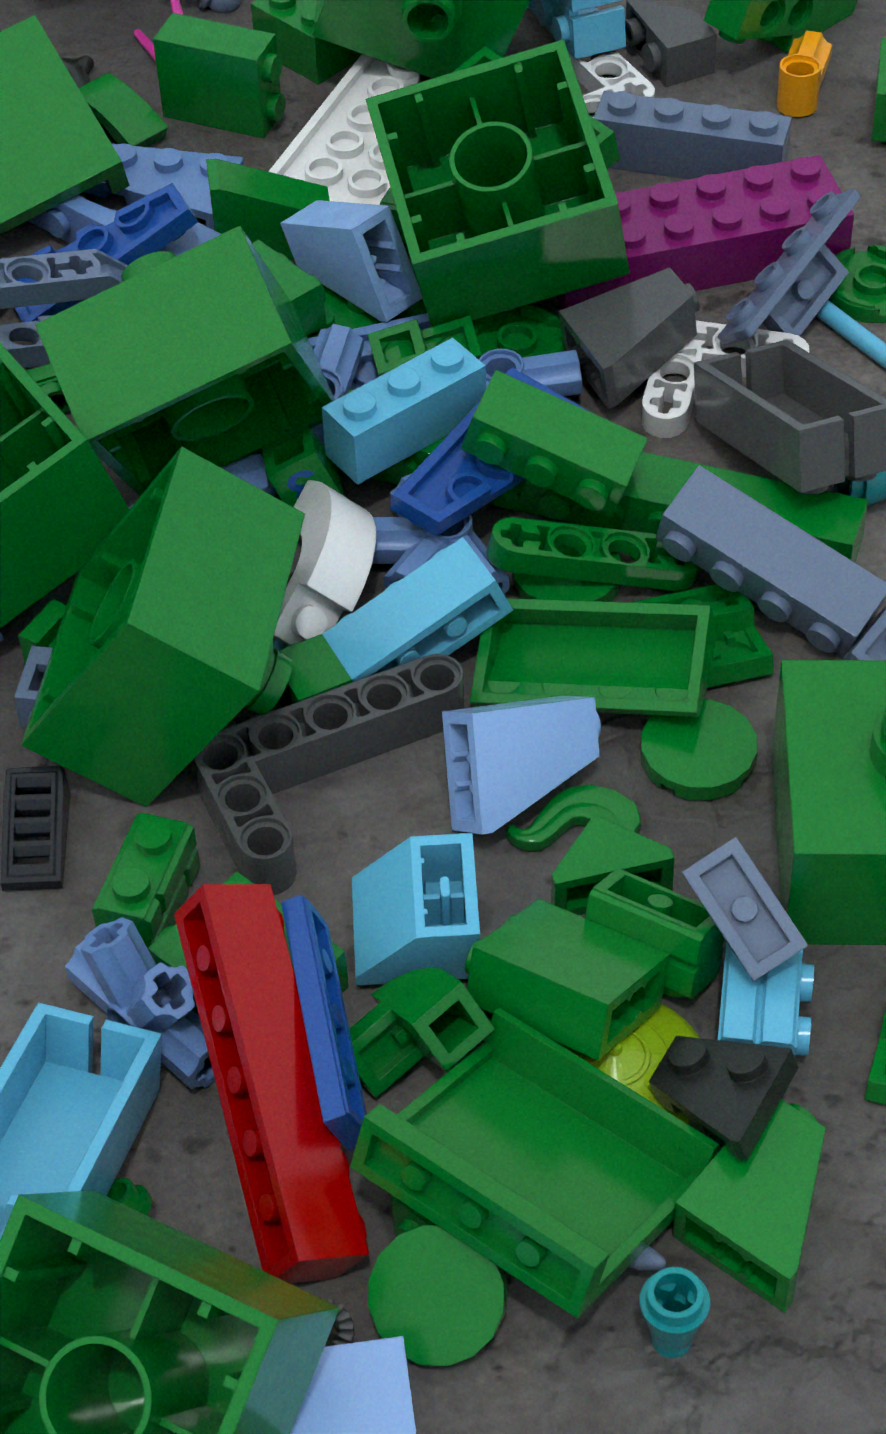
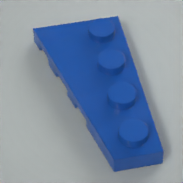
(136, 231)
(454, 482)

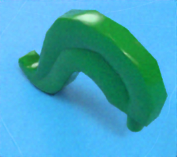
(573, 808)

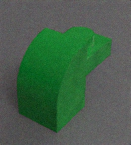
(416, 1017)

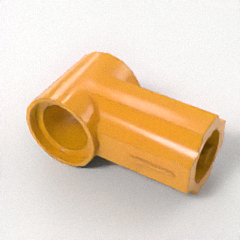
(803, 74)

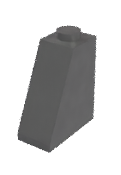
(630, 332)

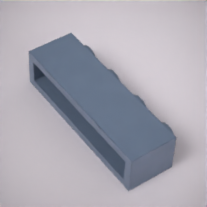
(689, 137)
(771, 562)

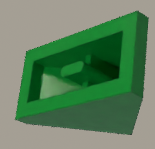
(598, 853)

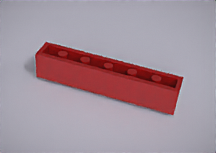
(267, 1086)

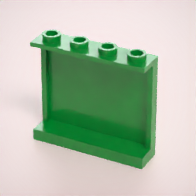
(47, 130)
(536, 1163)

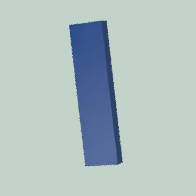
(325, 1020)

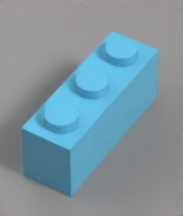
(402, 410)
(421, 614)

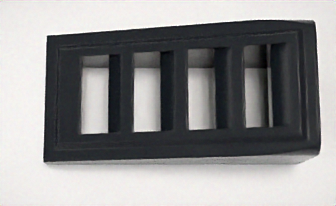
(34, 793)

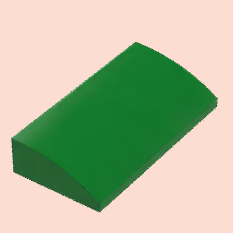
(619, 652)

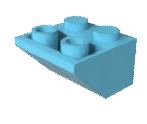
(416, 909)

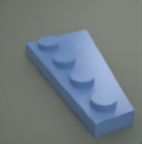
(155, 168)

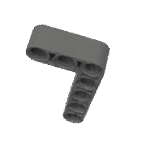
(308, 741)

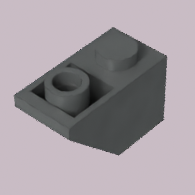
(670, 40)

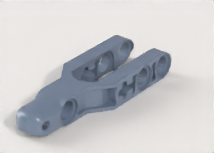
(60, 279)

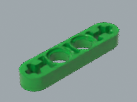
(595, 559)

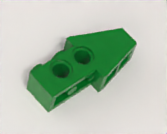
(775, 19)

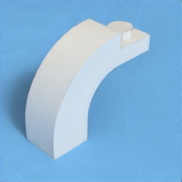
(331, 566)

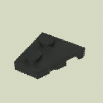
(724, 1087)

